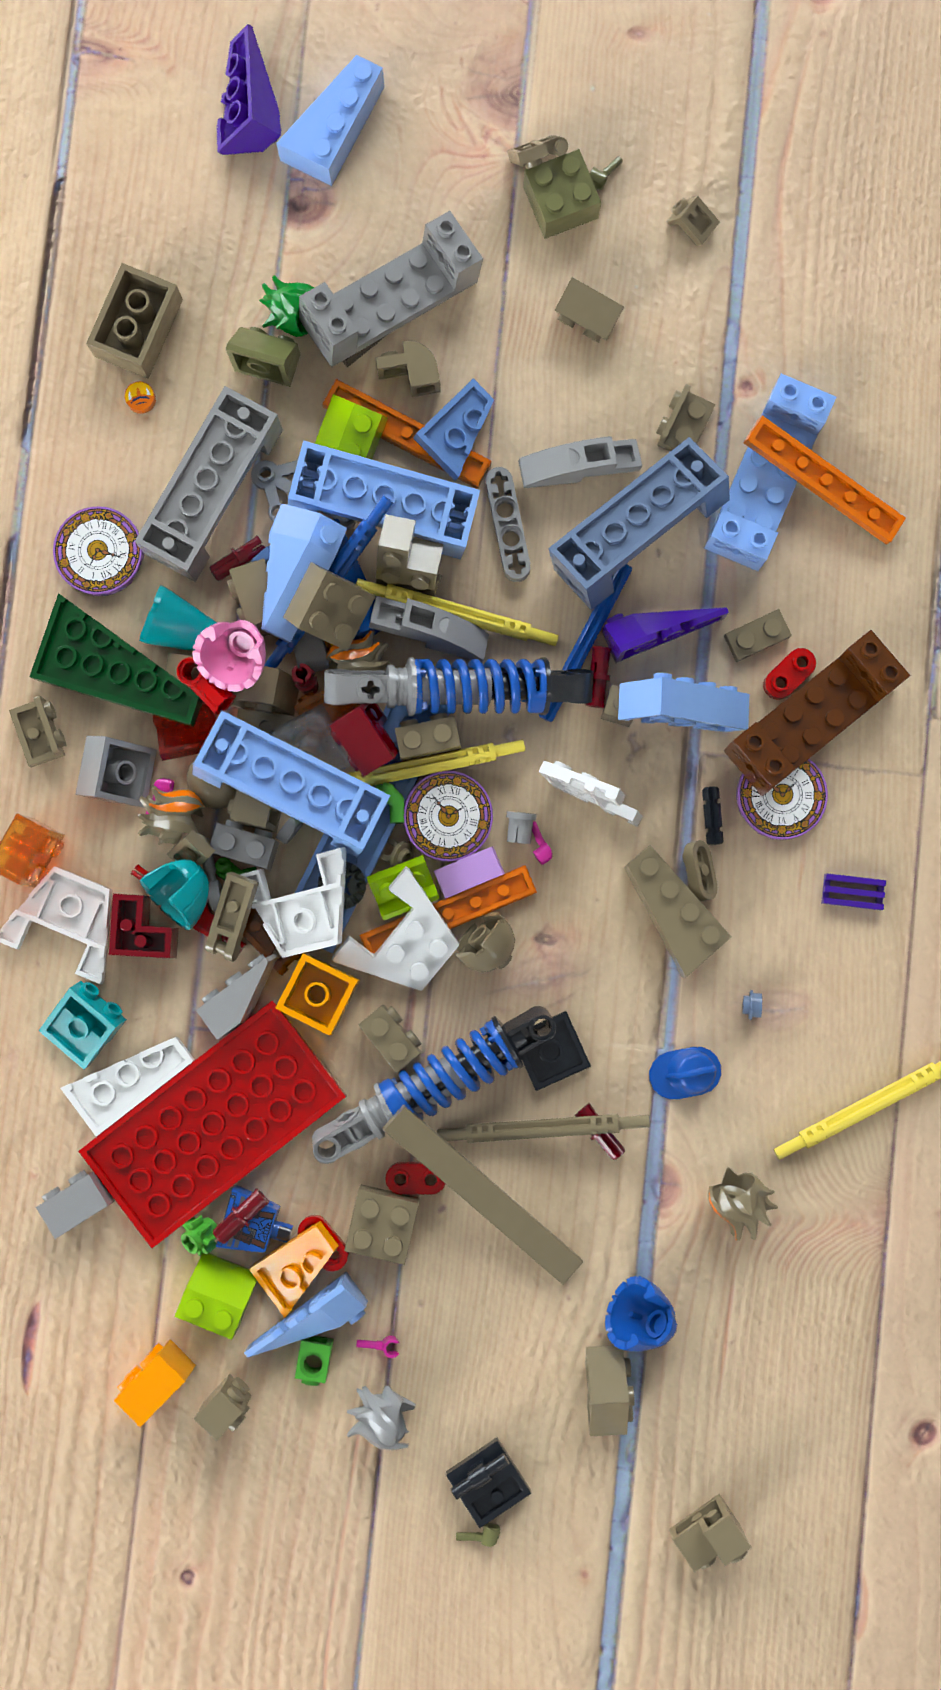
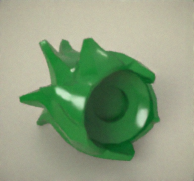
(285, 306)

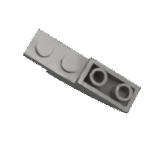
(579, 459)
(431, 625)

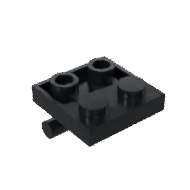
(488, 1482)

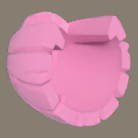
(230, 654)

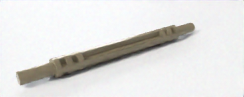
(544, 1128)

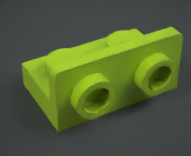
(389, 903)

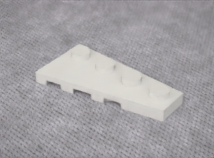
(121, 1087)

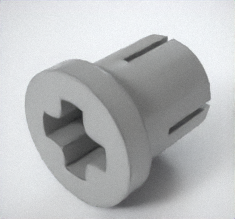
(520, 827)

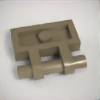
(532, 152)

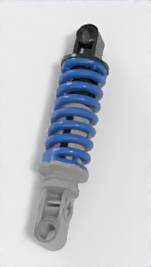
(461, 684)
(436, 1082)

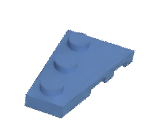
(455, 427)

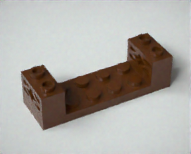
(816, 713)

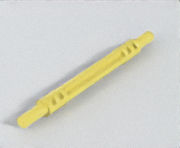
(480, 618)
(439, 762)
(861, 1109)

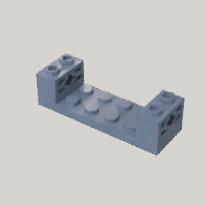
(637, 518)

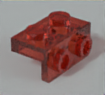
(183, 740)

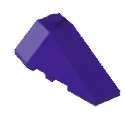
(251, 108)
(645, 631)

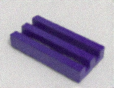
(879, 894)

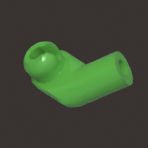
(395, 802)
(224, 866)

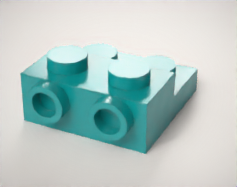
(82, 1023)

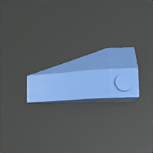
(295, 542)
(325, 1311)

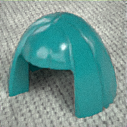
(180, 891)

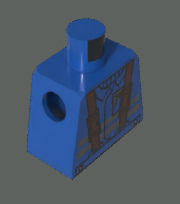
(262, 1228)

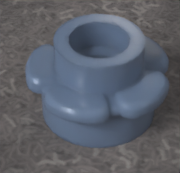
(752, 1005)

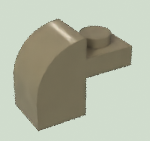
(416, 363)

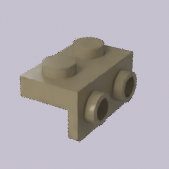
(38, 732)

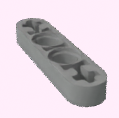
(509, 524)

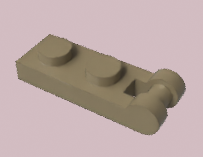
(231, 915)

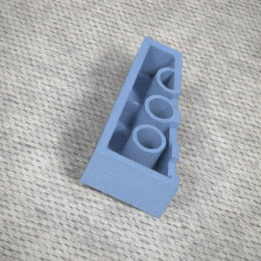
(333, 122)
(684, 703)

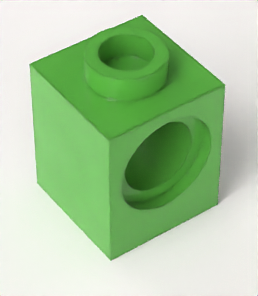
(316, 1346)

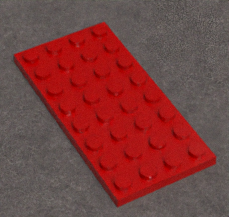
(212, 1124)

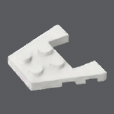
(589, 789)
(71, 908)
(309, 917)
(414, 947)

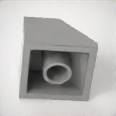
(115, 770)

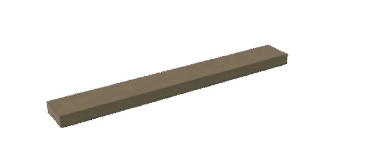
(482, 1194)

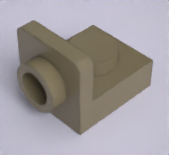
(694, 219)

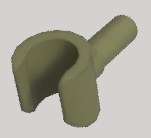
(599, 178)
(487, 1537)

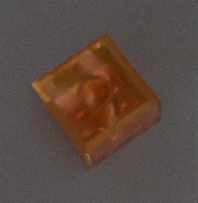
(28, 850)

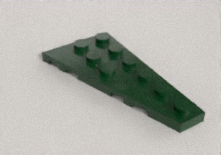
(94, 661)

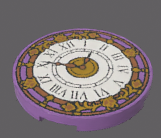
(97, 551)
(789, 807)
(447, 815)

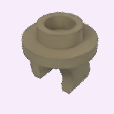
(401, 853)

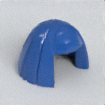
(640, 1316)

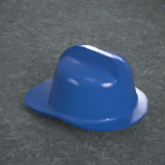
(685, 1073)

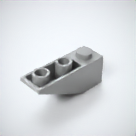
(235, 1003)

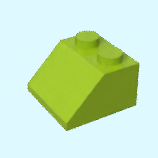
(351, 428)
(217, 1295)

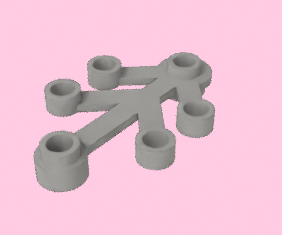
(277, 480)

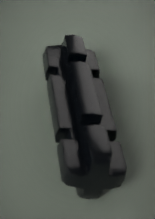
(712, 815)

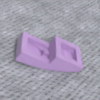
(469, 872)

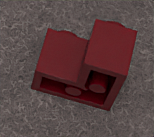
(363, 737)
(131, 930)

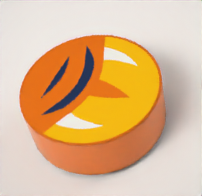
(140, 397)

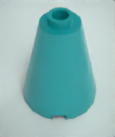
(173, 622)

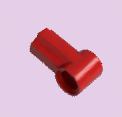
(212, 696)

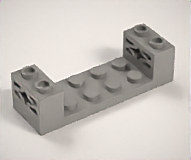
(393, 293)
(207, 482)

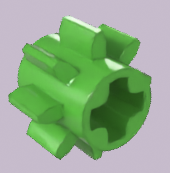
(199, 1235)

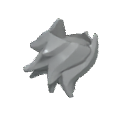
(381, 1418)

